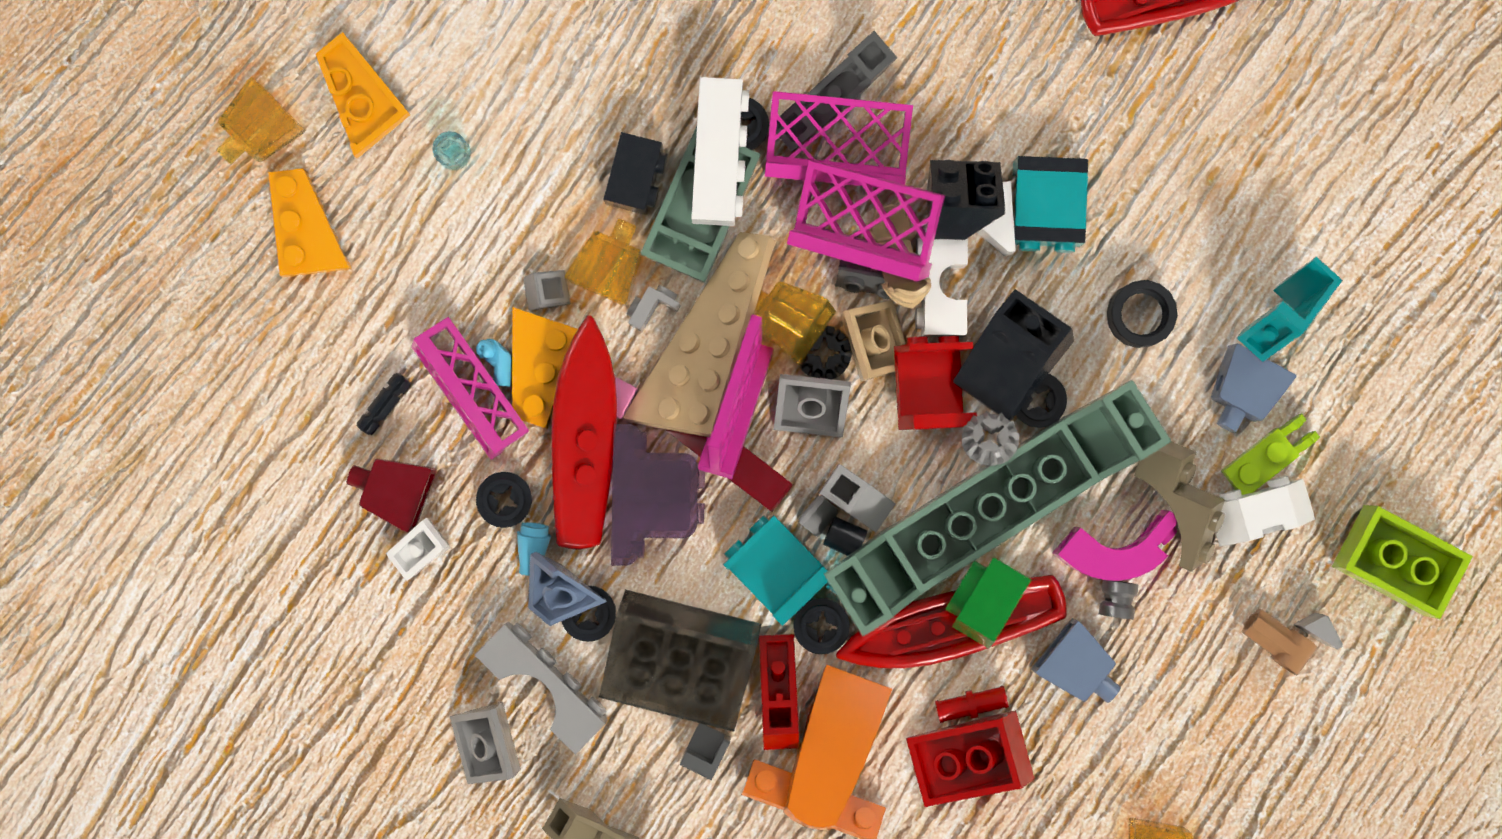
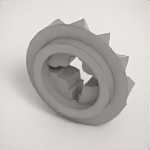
(987, 452)

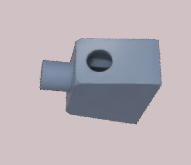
(1248, 387)
(1078, 664)

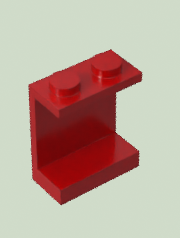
(926, 384)

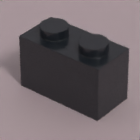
(635, 173)

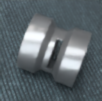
(1118, 599)

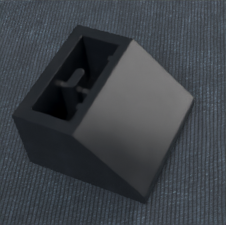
(971, 196)

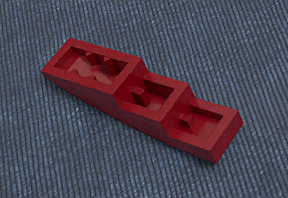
(750, 475)

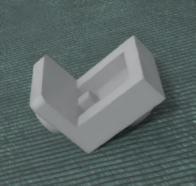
(642, 309)

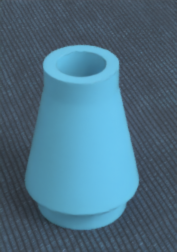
(531, 539)

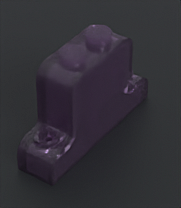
(651, 495)

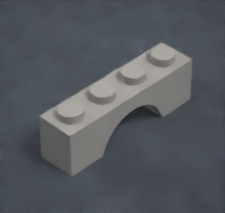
(512, 654)

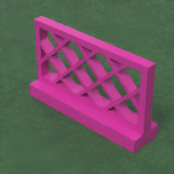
(796, 167)
(857, 250)
(739, 404)

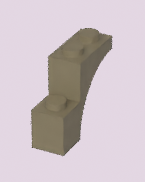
(1195, 510)
(579, 822)

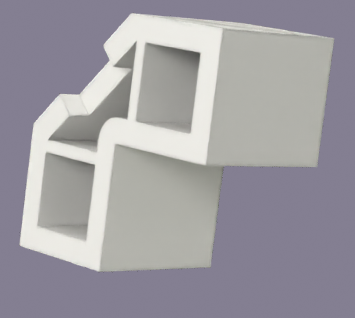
(1275, 508)

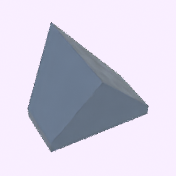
(557, 592)

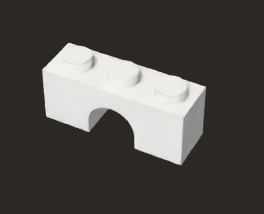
(939, 313)

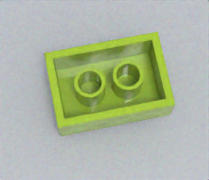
(1402, 561)

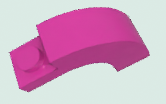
(1116, 564)

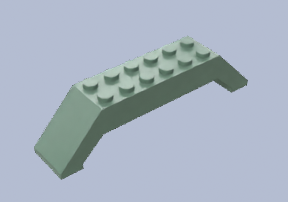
(995, 505)

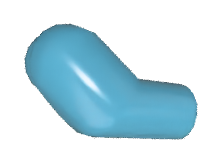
(499, 358)

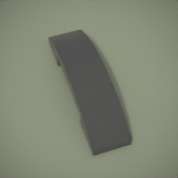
(847, 81)

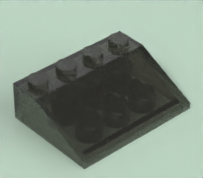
(679, 660)

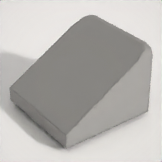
(546, 290)
(818, 515)
(1320, 628)

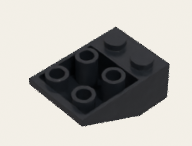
(1014, 355)

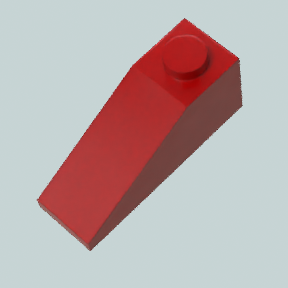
(779, 692)

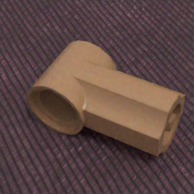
(1286, 646)

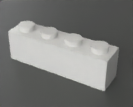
(718, 151)

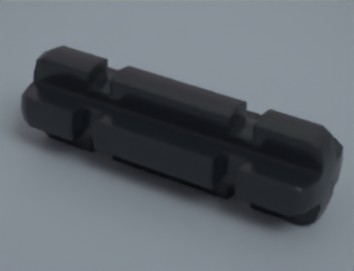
(383, 404)

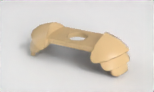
(899, 289)

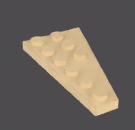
(698, 363)

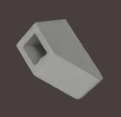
(857, 497)

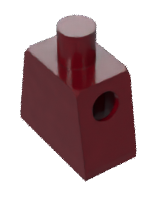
(393, 490)

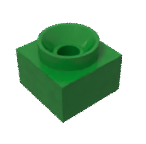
(986, 600)

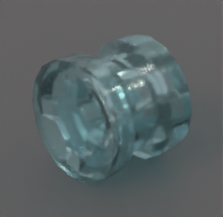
(457, 155)

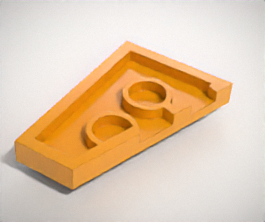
(361, 97)
(301, 227)
(536, 363)

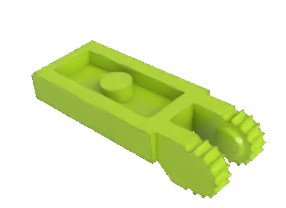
(1267, 457)

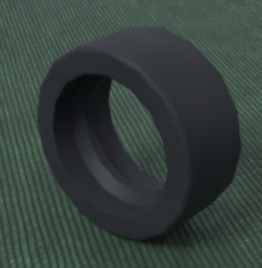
(1165, 300)

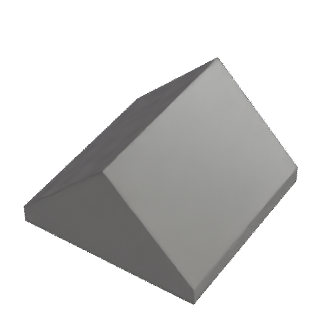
(811, 405)
(485, 744)

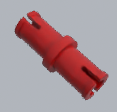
(972, 704)

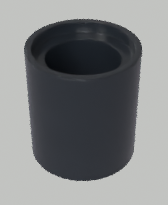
(844, 536)

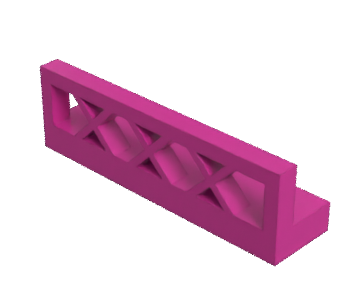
(457, 394)

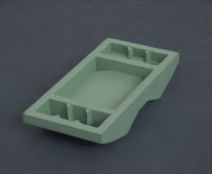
(674, 237)

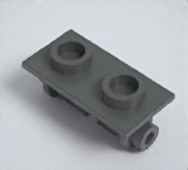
(860, 278)

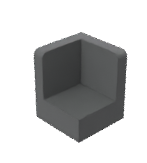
(705, 751)

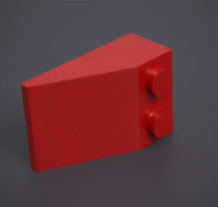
(971, 759)

